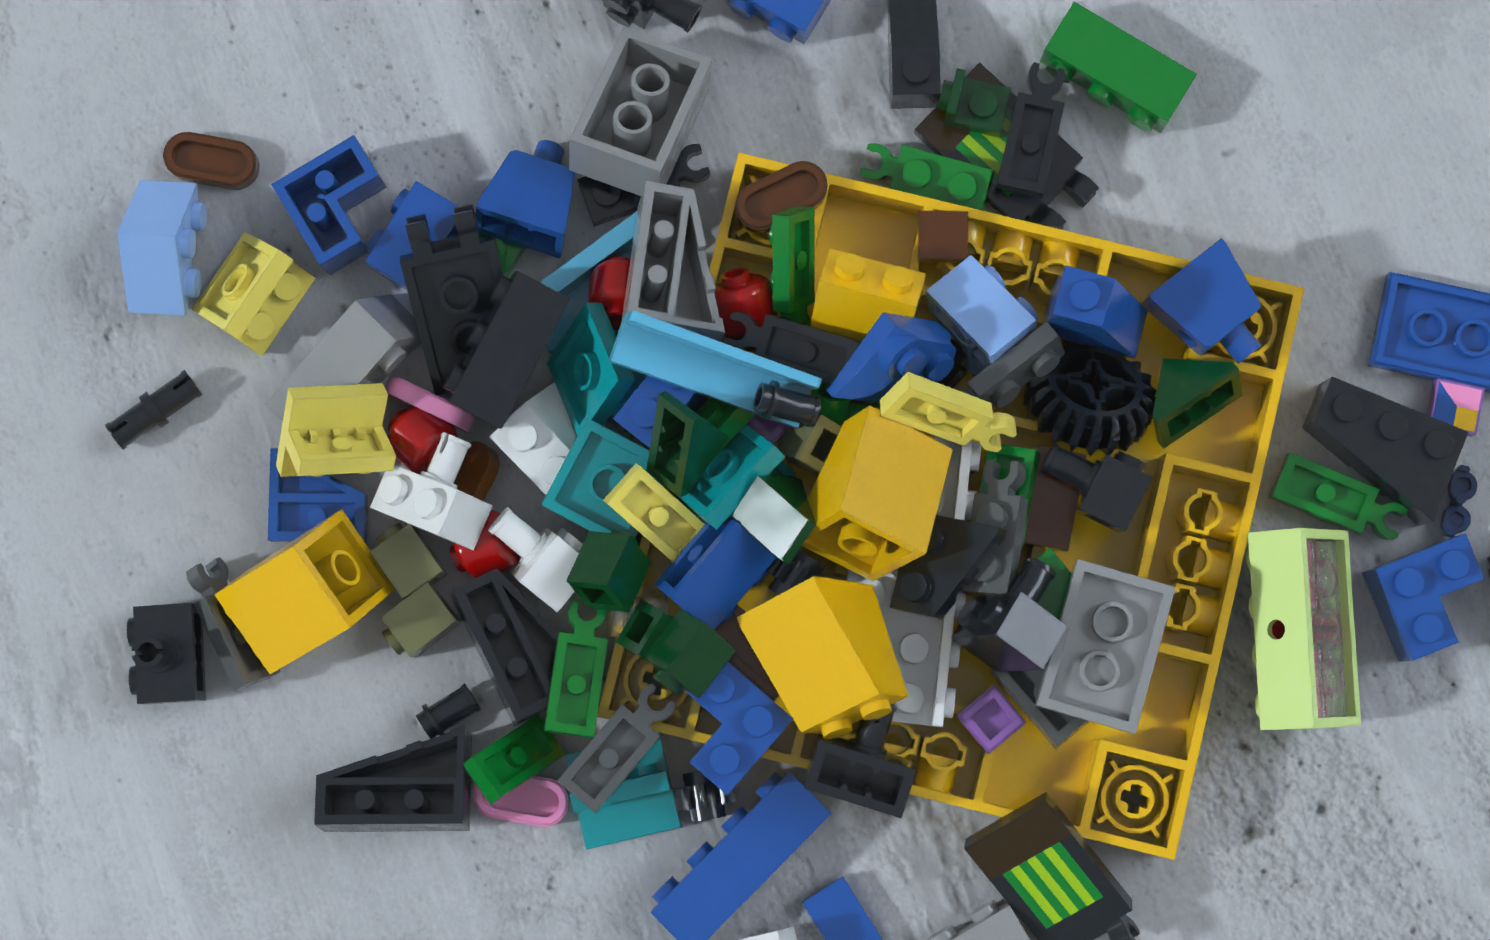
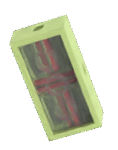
(1303, 629)

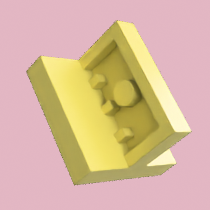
(253, 293)
(334, 431)

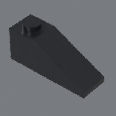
(913, 54)

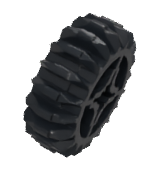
(1092, 400)

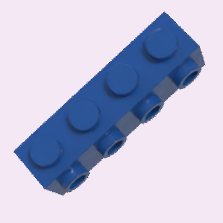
(741, 861)

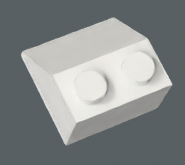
(539, 437)

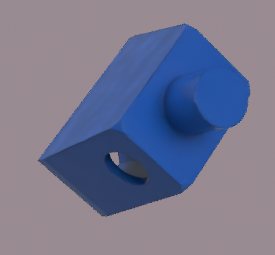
(529, 200)
(1208, 304)

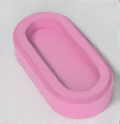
(429, 402)
(536, 802)

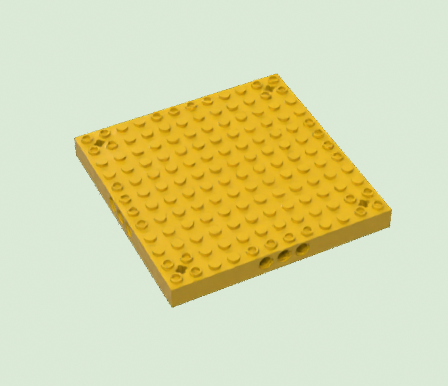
(1183, 533)

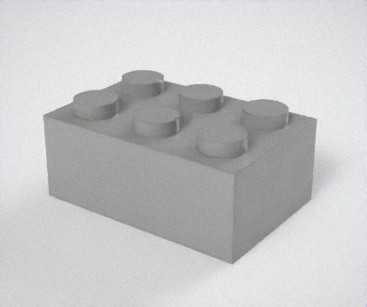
(639, 112)

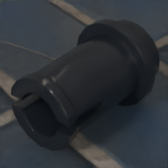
(786, 404)
(447, 711)

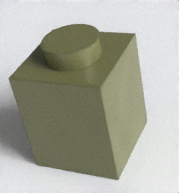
(809, 445)
(407, 559)
(419, 621)

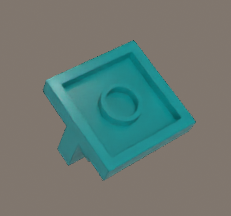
(582, 371)
(589, 474)
(732, 474)
(636, 809)

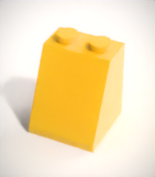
(859, 289)
(877, 495)
(305, 592)
(826, 654)

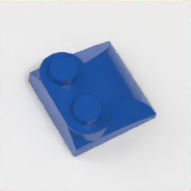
(890, 351)

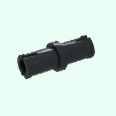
(153, 409)

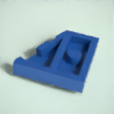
(305, 501)

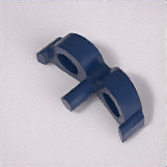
(1460, 489)

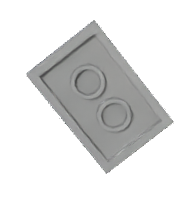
(1108, 647)

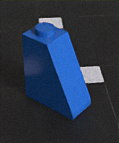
(1095, 312)

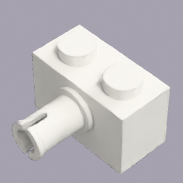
(432, 499)
(544, 557)

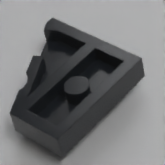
(934, 580)

